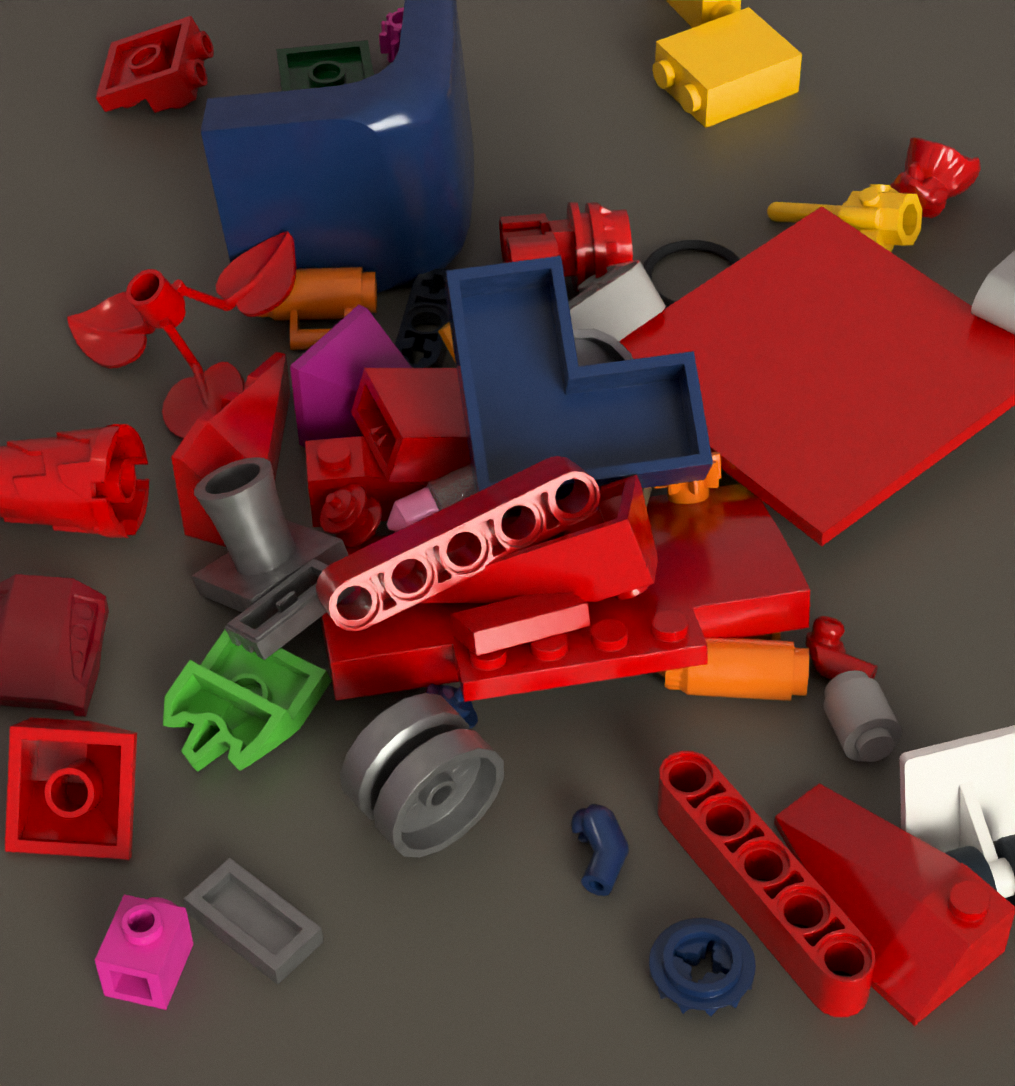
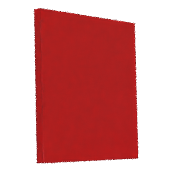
(833, 371)

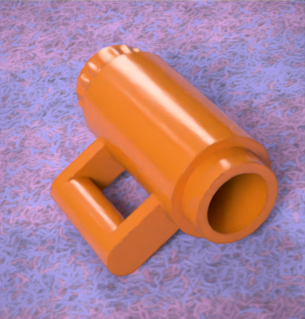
(324, 296)
(746, 669)

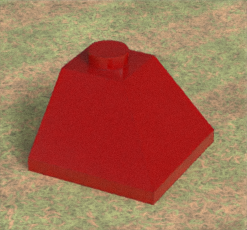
(70, 788)

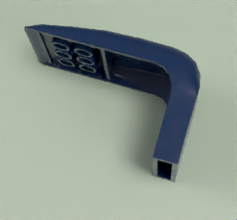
(356, 168)

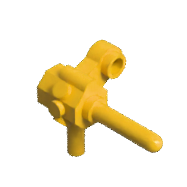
(875, 211)

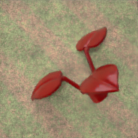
(117, 327)

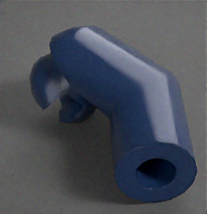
(601, 829)

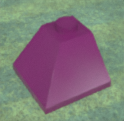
(330, 374)

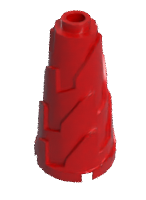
(76, 481)

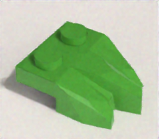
(241, 702)

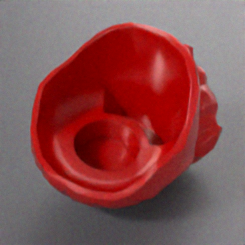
(935, 174)

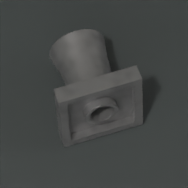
(259, 540)

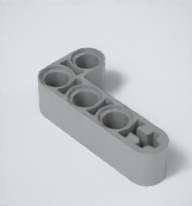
(616, 301)

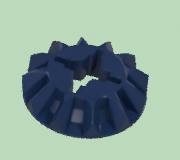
(686, 945)

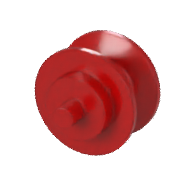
(351, 515)

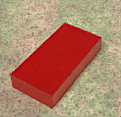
(519, 621)

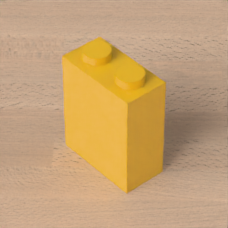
(727, 67)

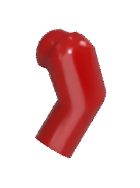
(829, 652)

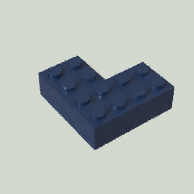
(535, 402)

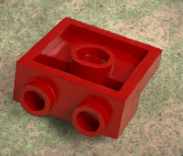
(156, 66)

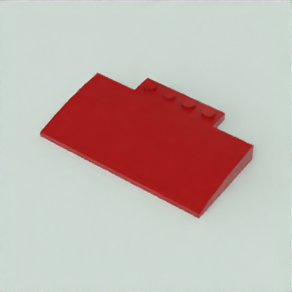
(716, 577)

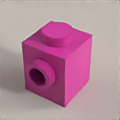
(144, 951)

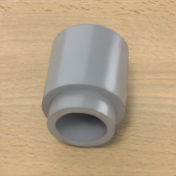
(861, 716)

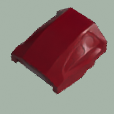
(50, 642)

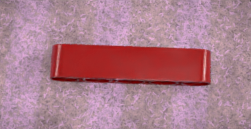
(428, 542)
(701, 806)

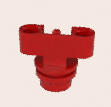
(583, 240)

